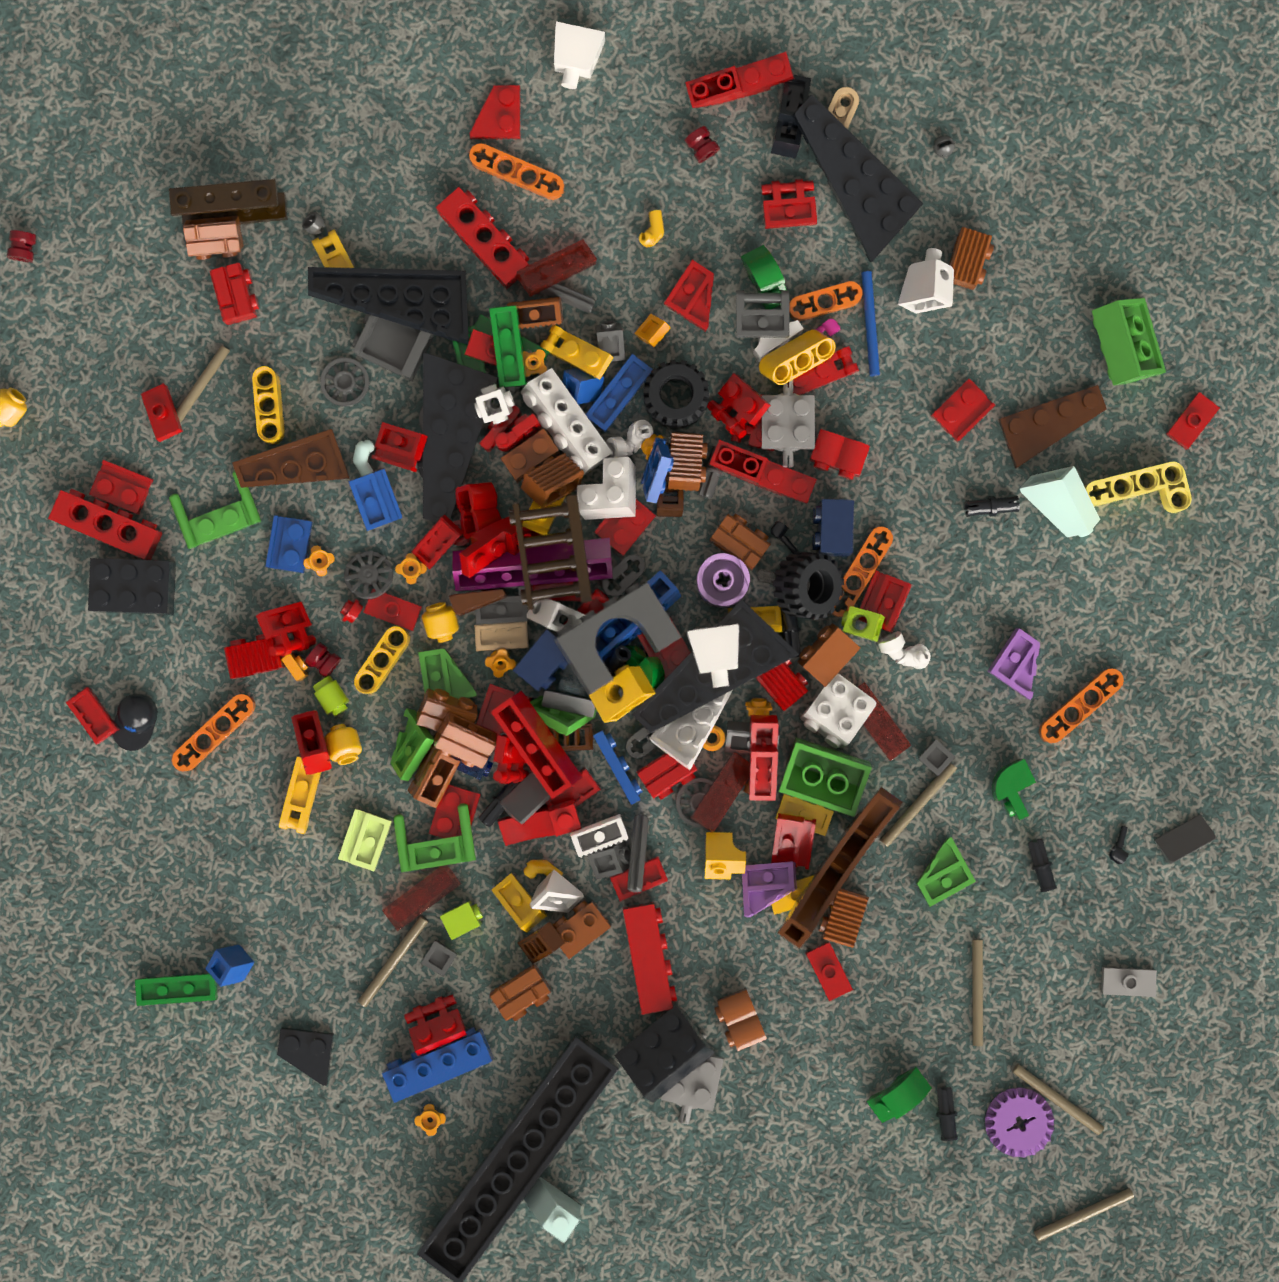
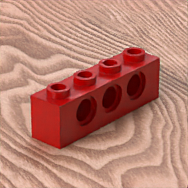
(451, 211)
(66, 513)

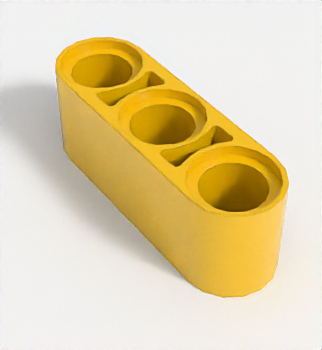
(797, 357)
(261, 395)
(370, 666)

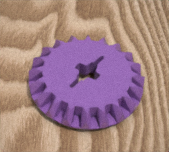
(1003, 1114)

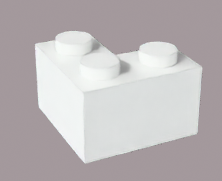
(615, 496)

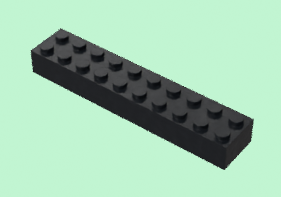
(518, 1159)

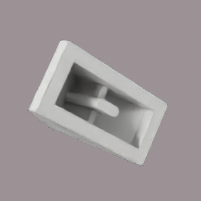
(556, 894)

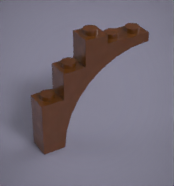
(838, 866)

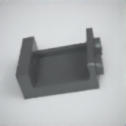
(392, 346)

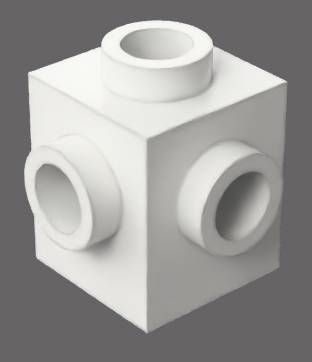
(485, 408)

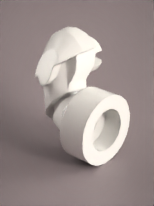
(636, 435)
(915, 656)

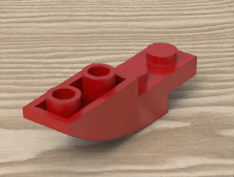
(739, 82)
(762, 472)
(491, 544)

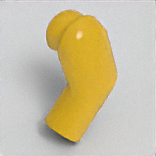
(655, 231)
(539, 867)

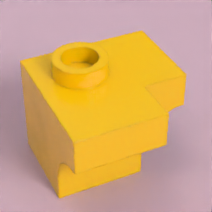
(722, 856)

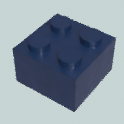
(834, 527)
(541, 662)

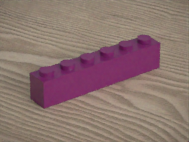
(508, 572)

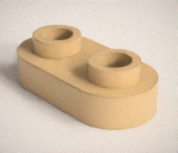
(842, 113)

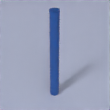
(870, 323)

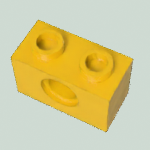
(635, 691)

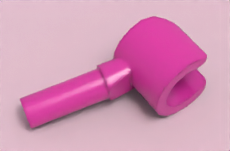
(830, 327)

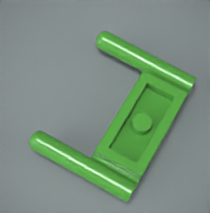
(217, 522)
(435, 852)

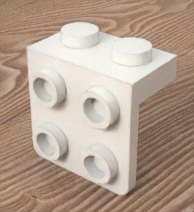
(838, 712)

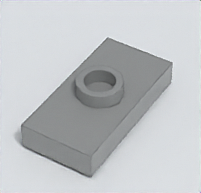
(1128, 981)

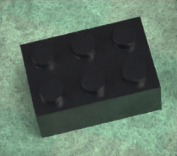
(132, 586)
(664, 1054)

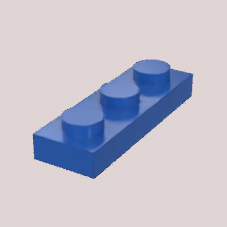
(618, 393)
(618, 766)

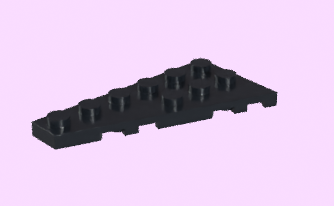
(862, 185)

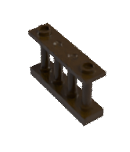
(250, 200)
(572, 536)

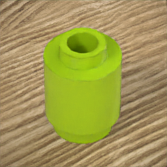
(331, 696)

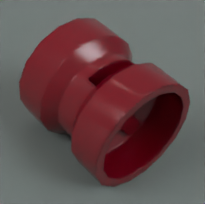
(702, 144)
(21, 246)
(323, 660)

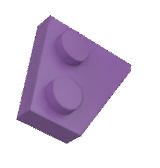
(1017, 663)
(766, 884)

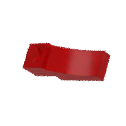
(763, 757)
(546, 821)

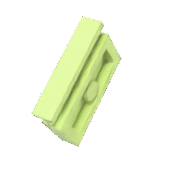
(365, 839)

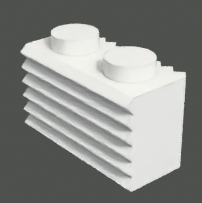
(599, 835)

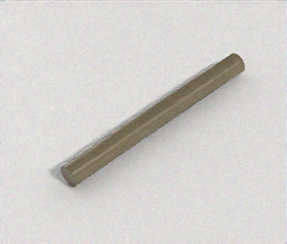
(202, 382)
(917, 805)
(392, 962)
(977, 992)
(1058, 1099)
(1083, 1214)

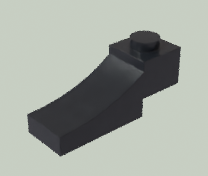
(787, 134)

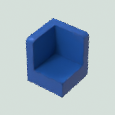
(582, 386)
(229, 965)

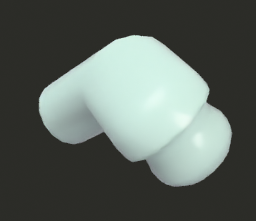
(361, 456)

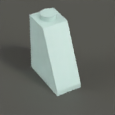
(1062, 500)
(553, 1209)

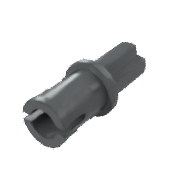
(712, 476)

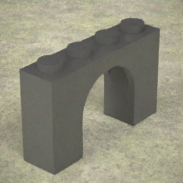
(637, 606)

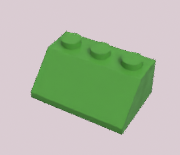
(1128, 341)
(825, 776)

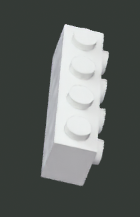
(565, 421)

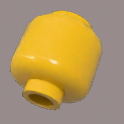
(11, 406)
(440, 622)
(343, 744)

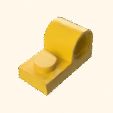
(517, 903)

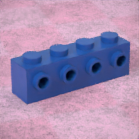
(437, 1065)

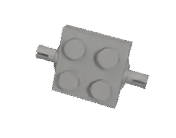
(789, 423)
(697, 1088)

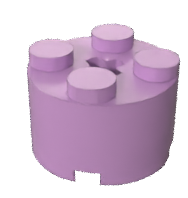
(729, 567)

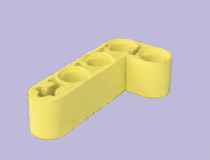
(1157, 483)

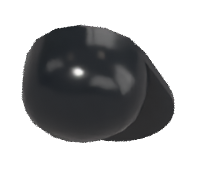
(136, 721)

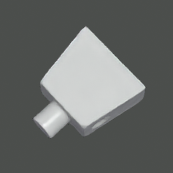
(576, 52)
(928, 284)
(548, 613)
(716, 651)

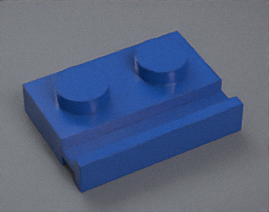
(656, 469)
(375, 499)
(288, 544)

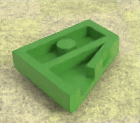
(442, 672)
(560, 721)
(410, 747)
(944, 874)

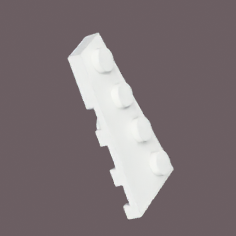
(687, 735)

